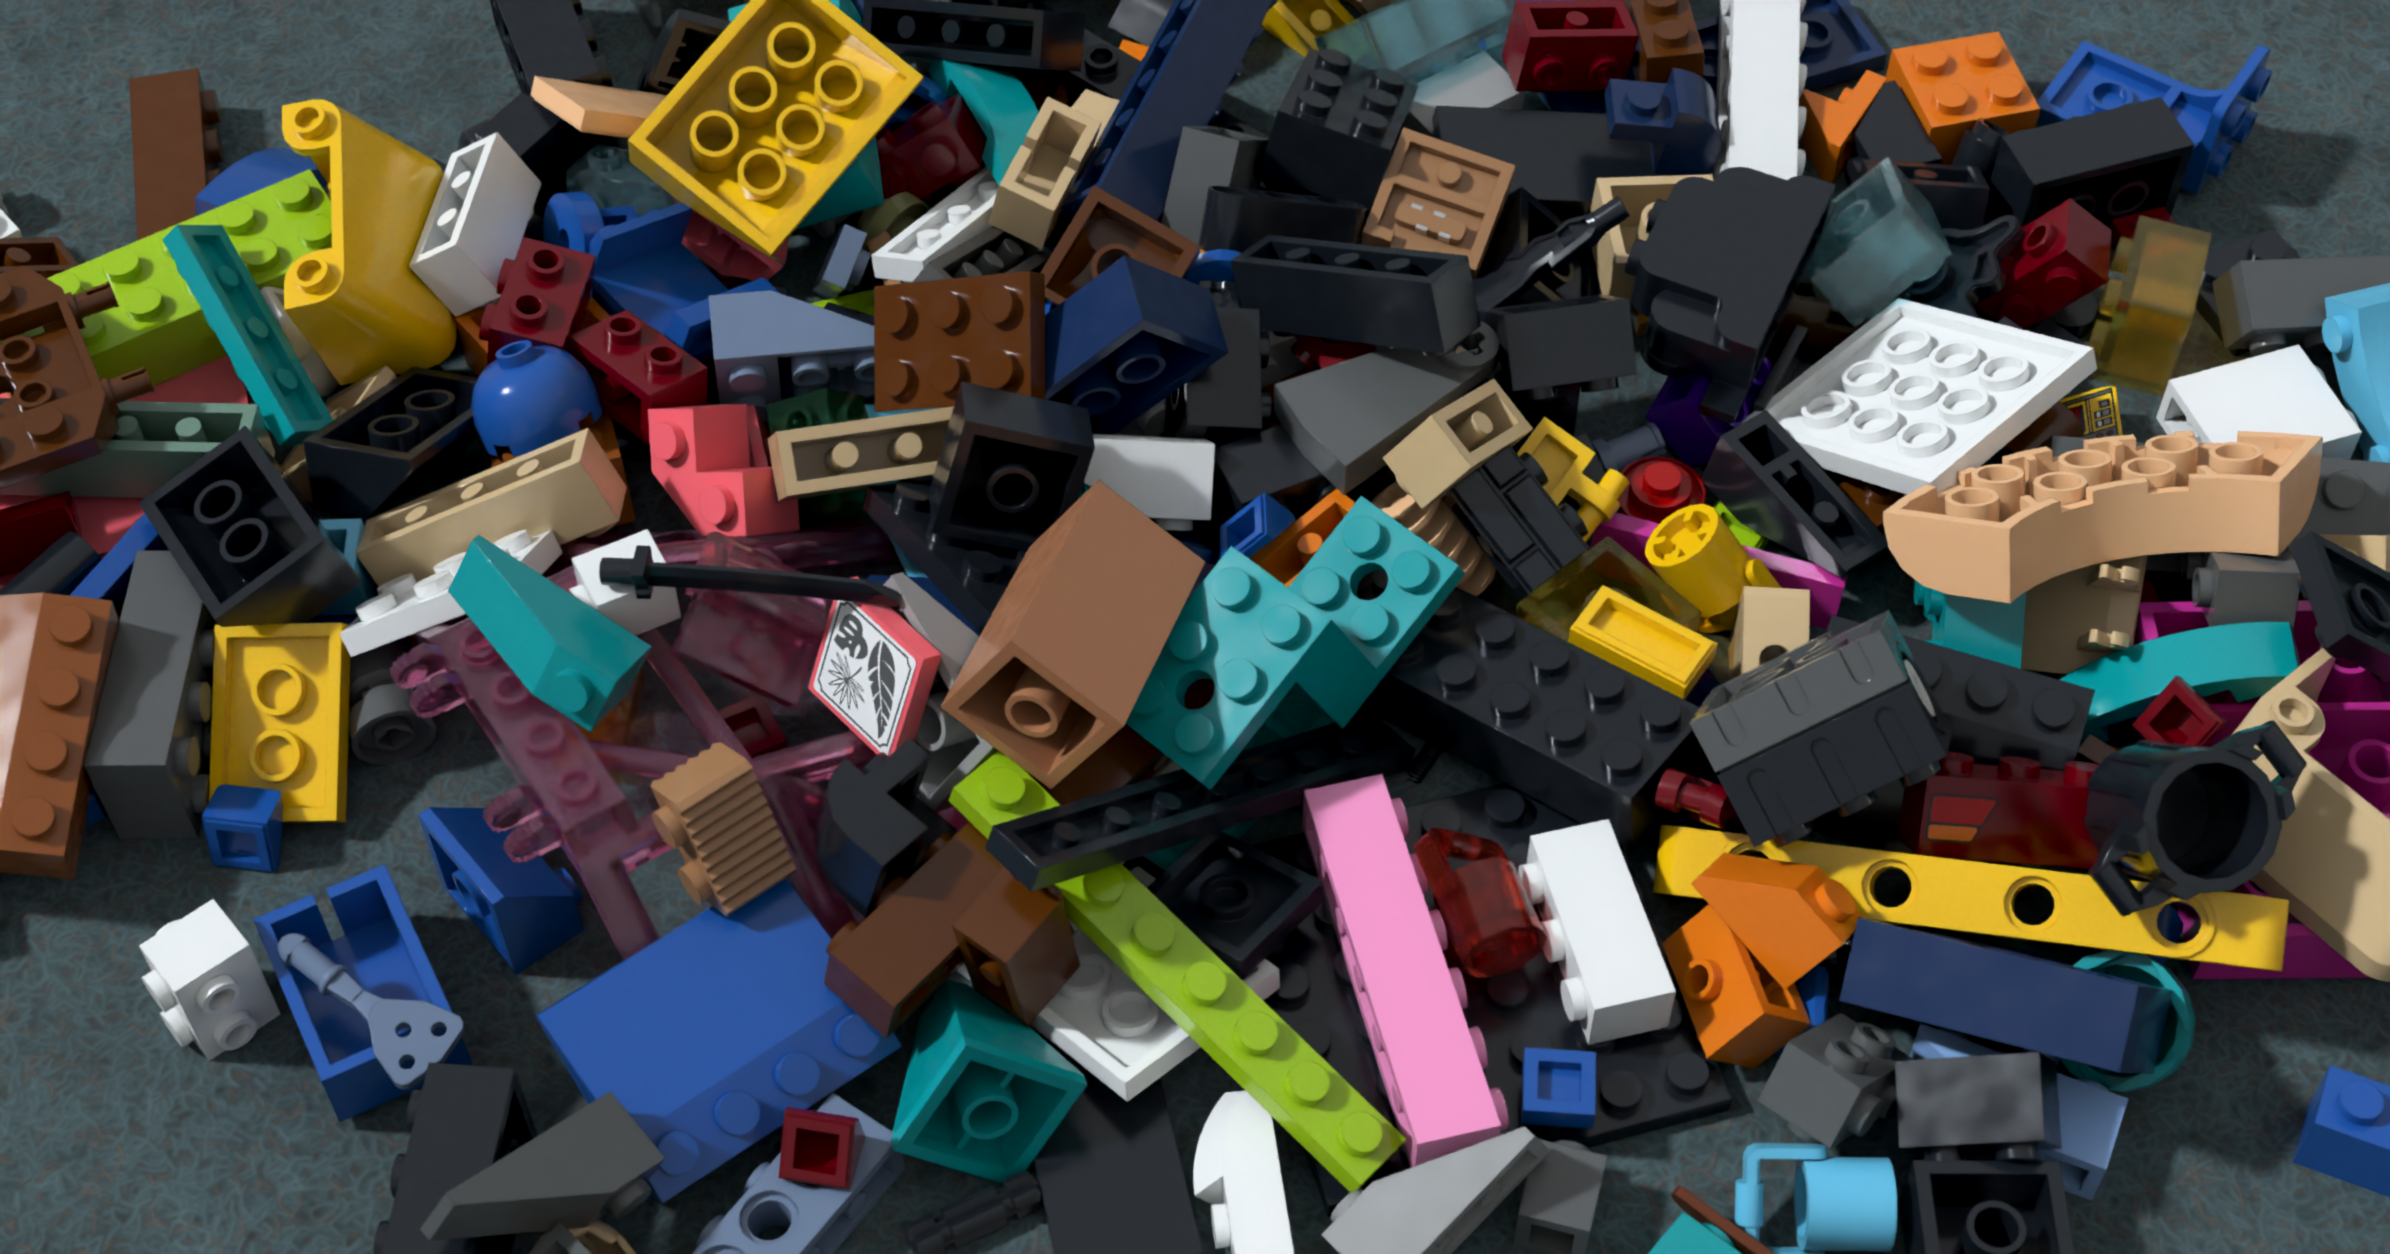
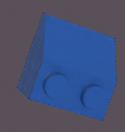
(515, 906)

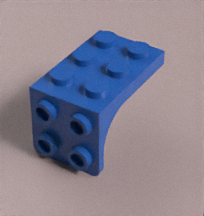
(2213, 119)

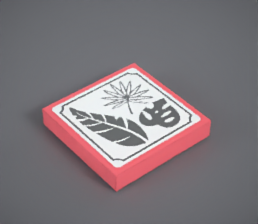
(874, 673)

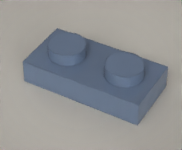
(843, 263)

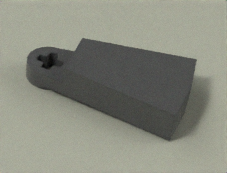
(1366, 405)

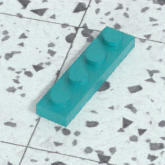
(248, 332)

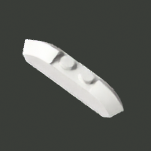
(1242, 1178)

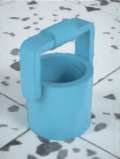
(1835, 1199)

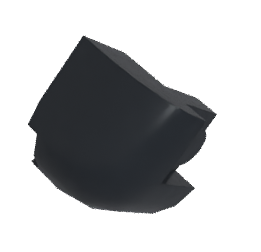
(875, 825)

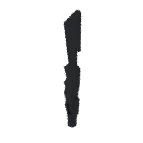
(1546, 255)

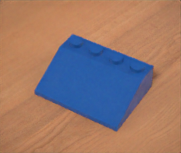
(715, 1033)

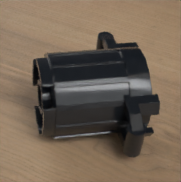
(2188, 815)

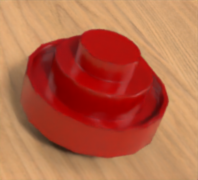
(1659, 488)

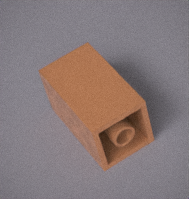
(1074, 636)

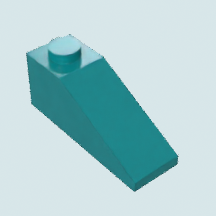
(547, 635)

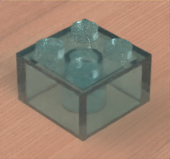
(1877, 244)

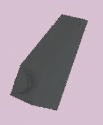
(565, 1175)

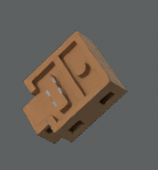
(1439, 199)

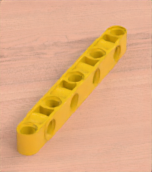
(1981, 899)

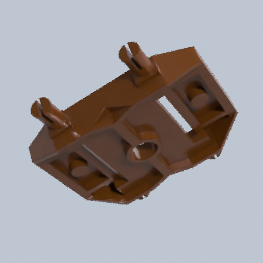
(58, 400)

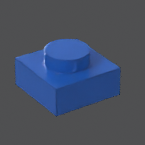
(1558, 1088)

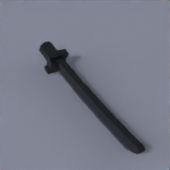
(646, 574)

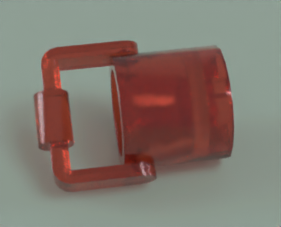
(1480, 902)

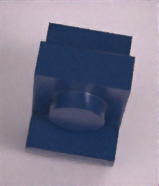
(1673, 117)

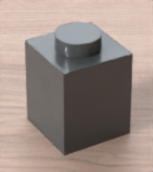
(1560, 1200)

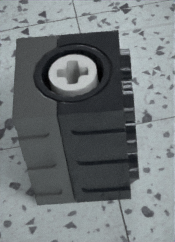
(1822, 730)

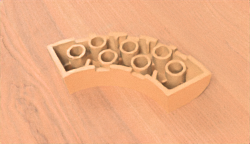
(2101, 504)

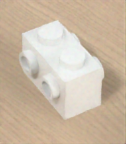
(207, 982)

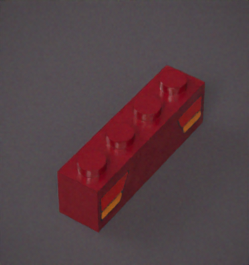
(2000, 812)

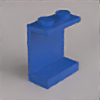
(658, 279)

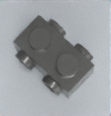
(1835, 1081)

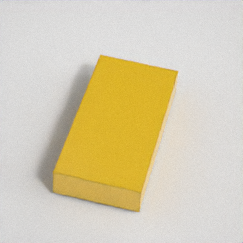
(1642, 642)

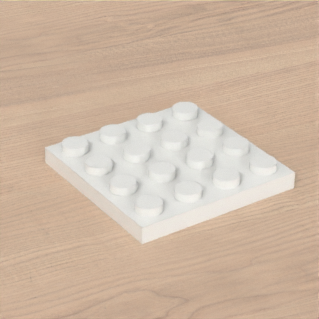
(1925, 395)

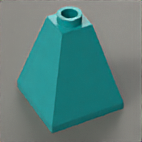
(980, 1088)

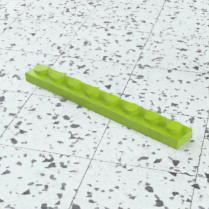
(1200, 993)

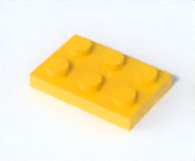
(283, 715)

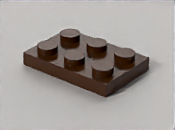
(958, 332)

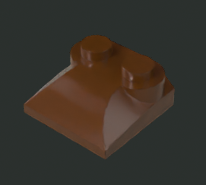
(1102, 235)

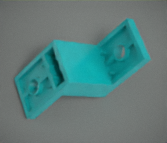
(1303, 637)

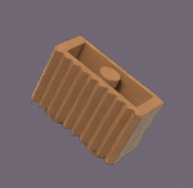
(721, 828)

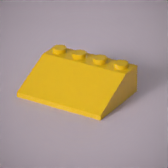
(772, 117)

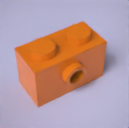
(1730, 995)

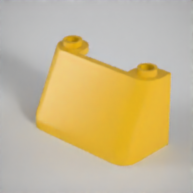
(361, 297)

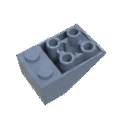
(785, 347)

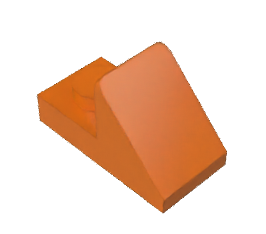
(1833, 123)

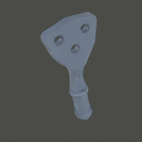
(382, 1015)

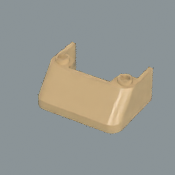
(2335, 843)

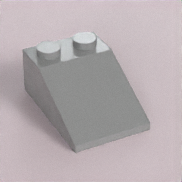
(952, 745)

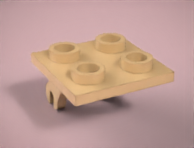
(2082, 616)

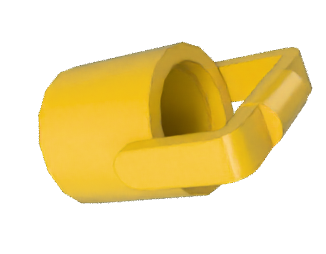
(1705, 564)

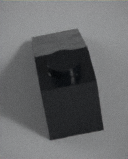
(1789, 498)

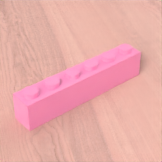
(1399, 970)

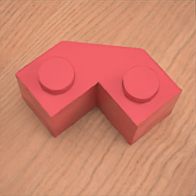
(705, 468)

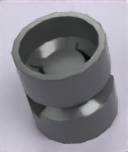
(380, 717)

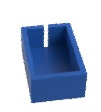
(381, 958)

